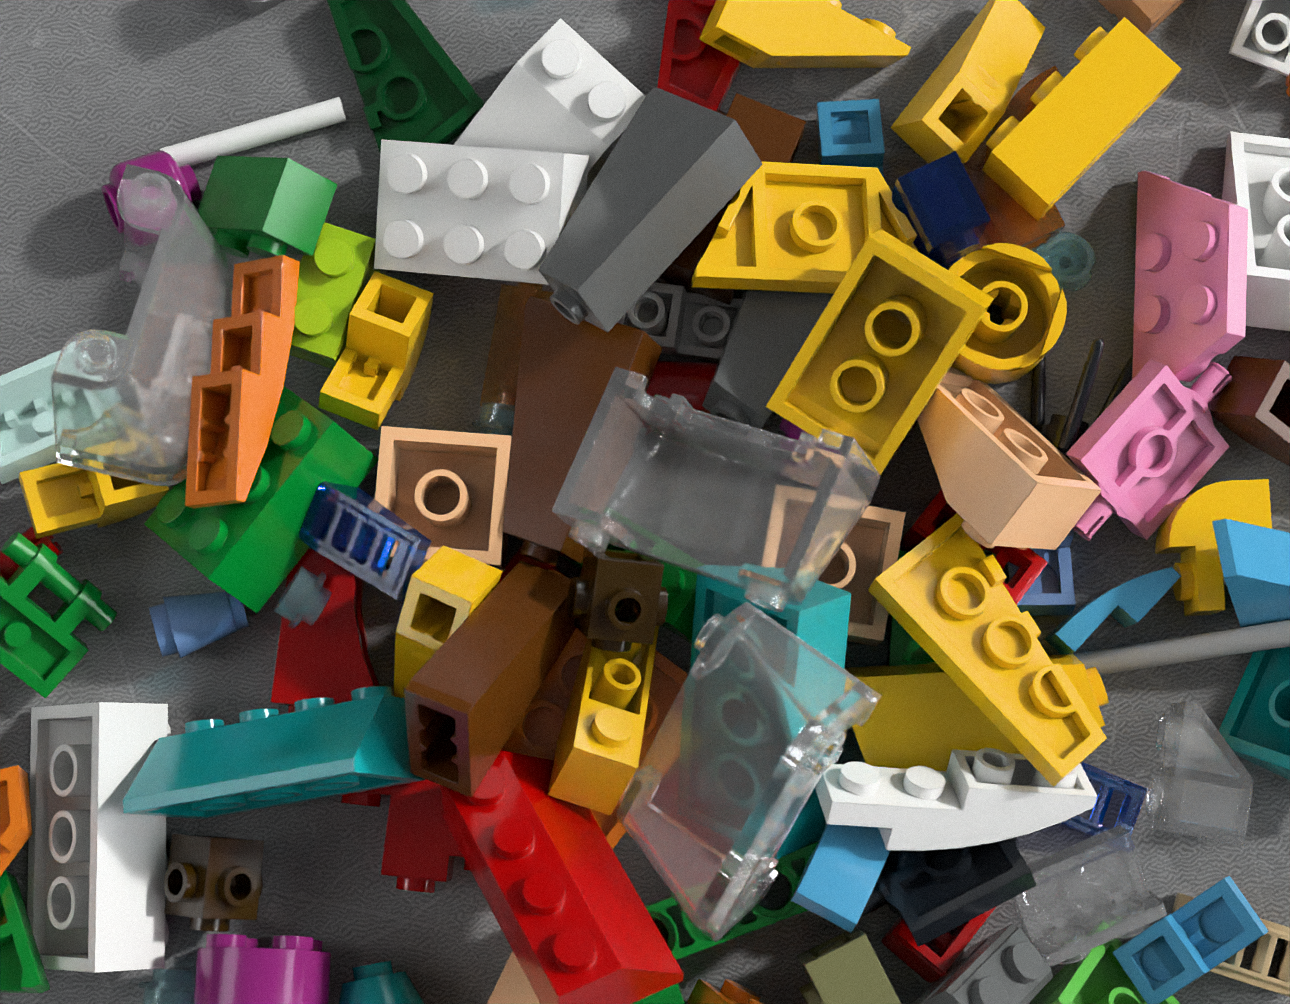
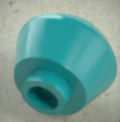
(379, 985)

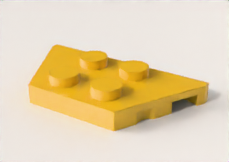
(799, 228)

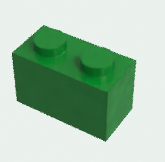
(265, 206)

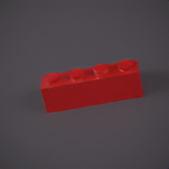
(557, 889)

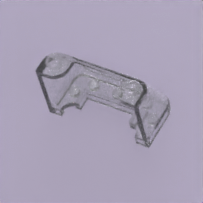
(128, 396)
(714, 493)
(738, 763)

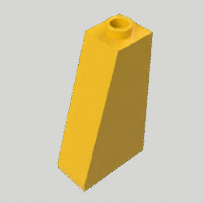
(929, 715)

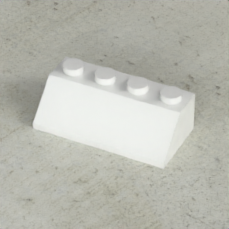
(90, 866)

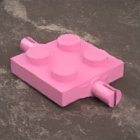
(1149, 448)

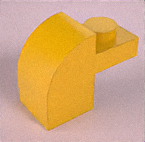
(380, 351)
(72, 497)
(1192, 534)

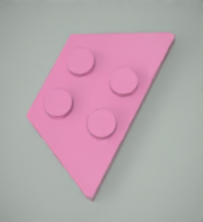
(1187, 276)

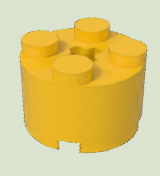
(1031, 311)

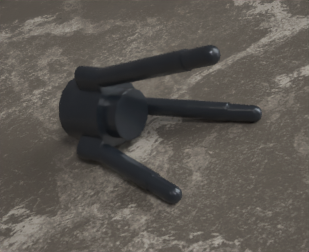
(1066, 430)

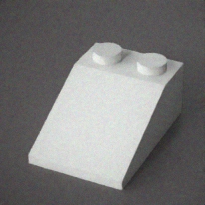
(558, 102)
(1260, 181)

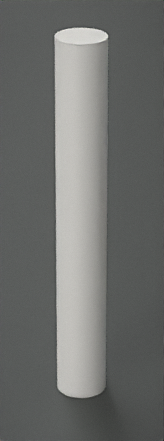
(258, 133)

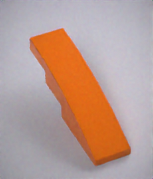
(240, 397)

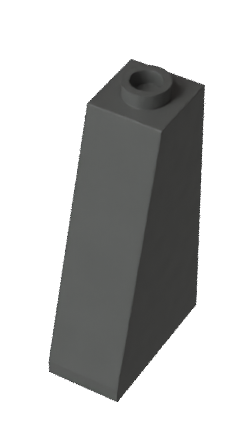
(646, 206)
(759, 352)

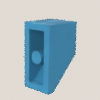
(1255, 570)

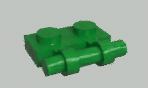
(32, 642)

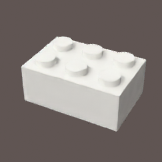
(473, 208)

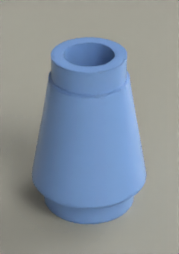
(195, 621)

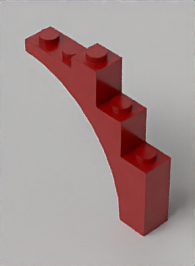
(332, 662)

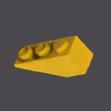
(800, 35)
(971, 83)
(435, 606)
(603, 727)

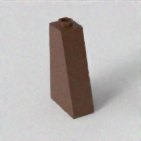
(556, 397)
(486, 677)

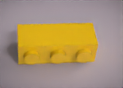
(1078, 116)

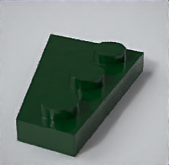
(403, 73)

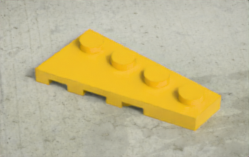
(972, 628)

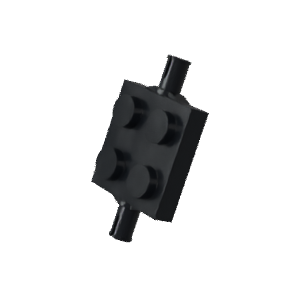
(949, 886)

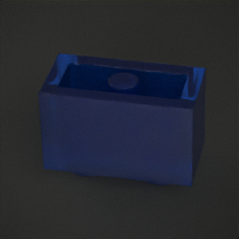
(942, 209)

